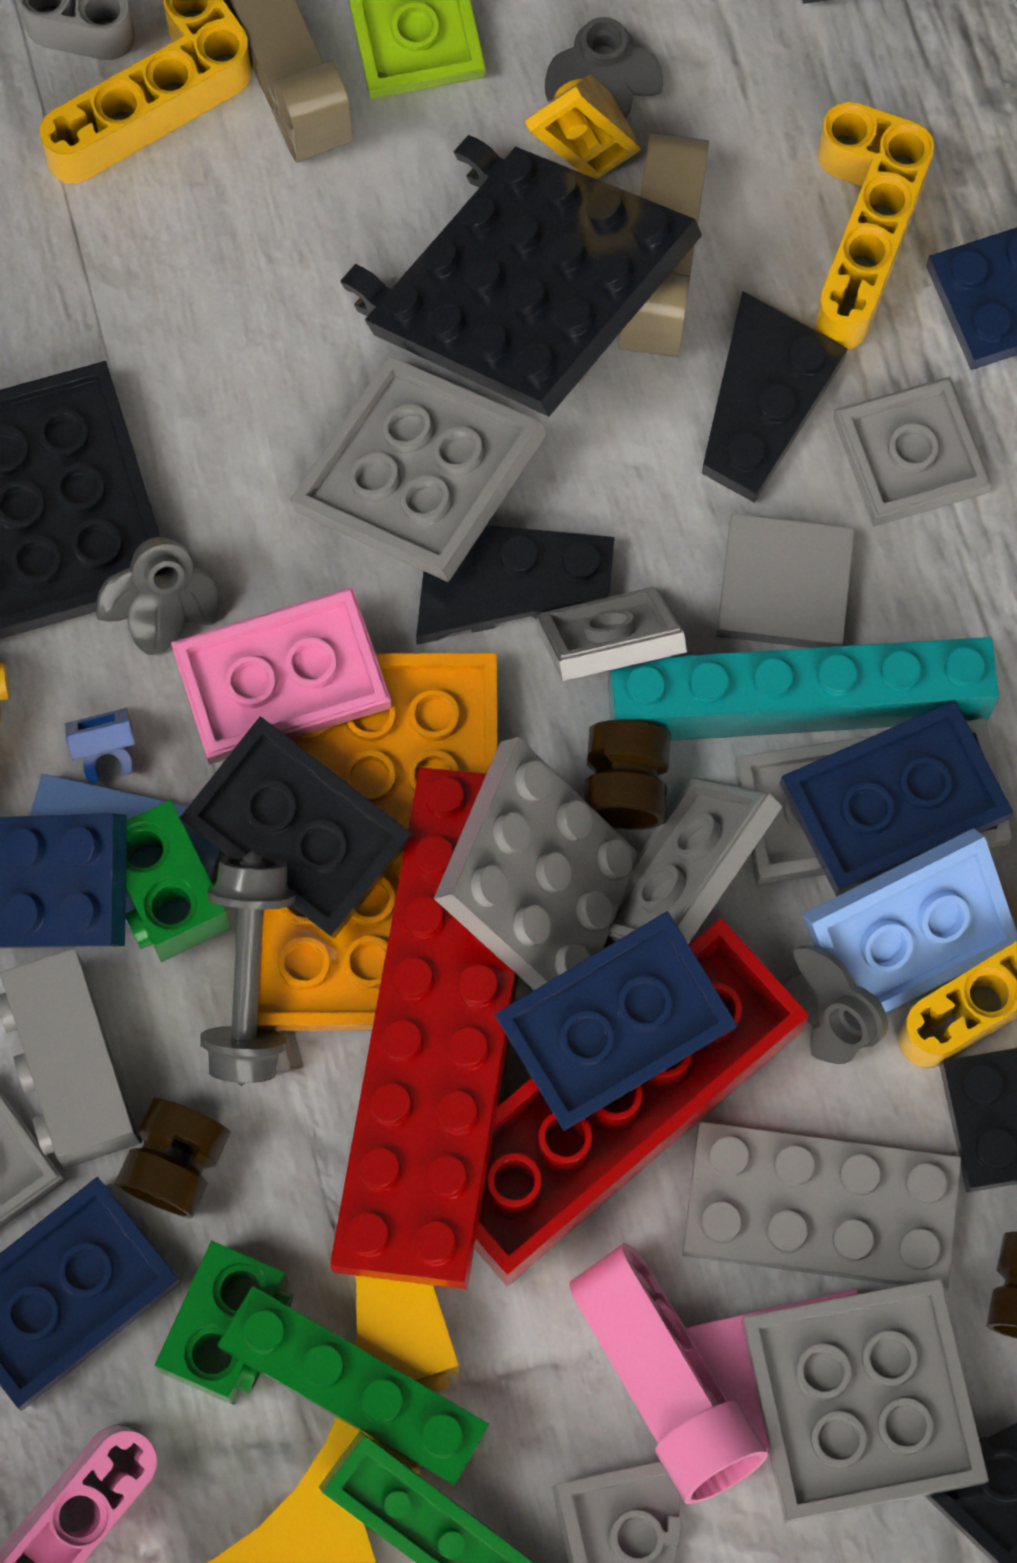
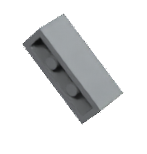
(66, 1059)

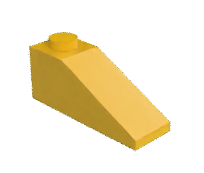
(585, 127)

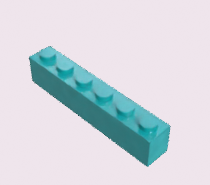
(806, 688)

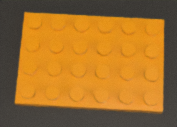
(437, 720)

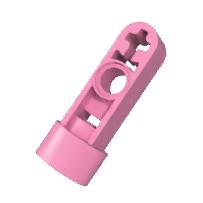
(698, 1430)
(41, 1534)

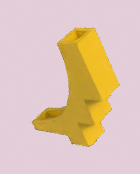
(406, 1331)

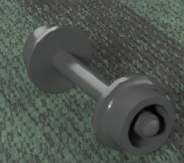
(240, 1050)

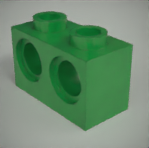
(174, 877)
(206, 1318)

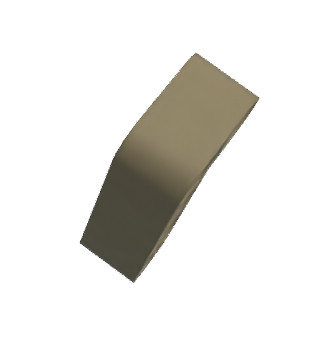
(298, 86)
(675, 180)

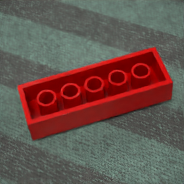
(552, 1180)

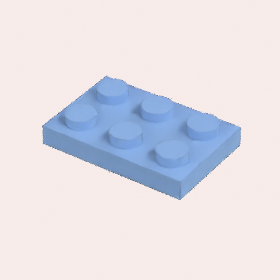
(918, 921)

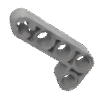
(74, 26)

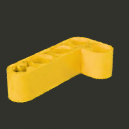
(140, 92)
(868, 232)
(971, 1023)

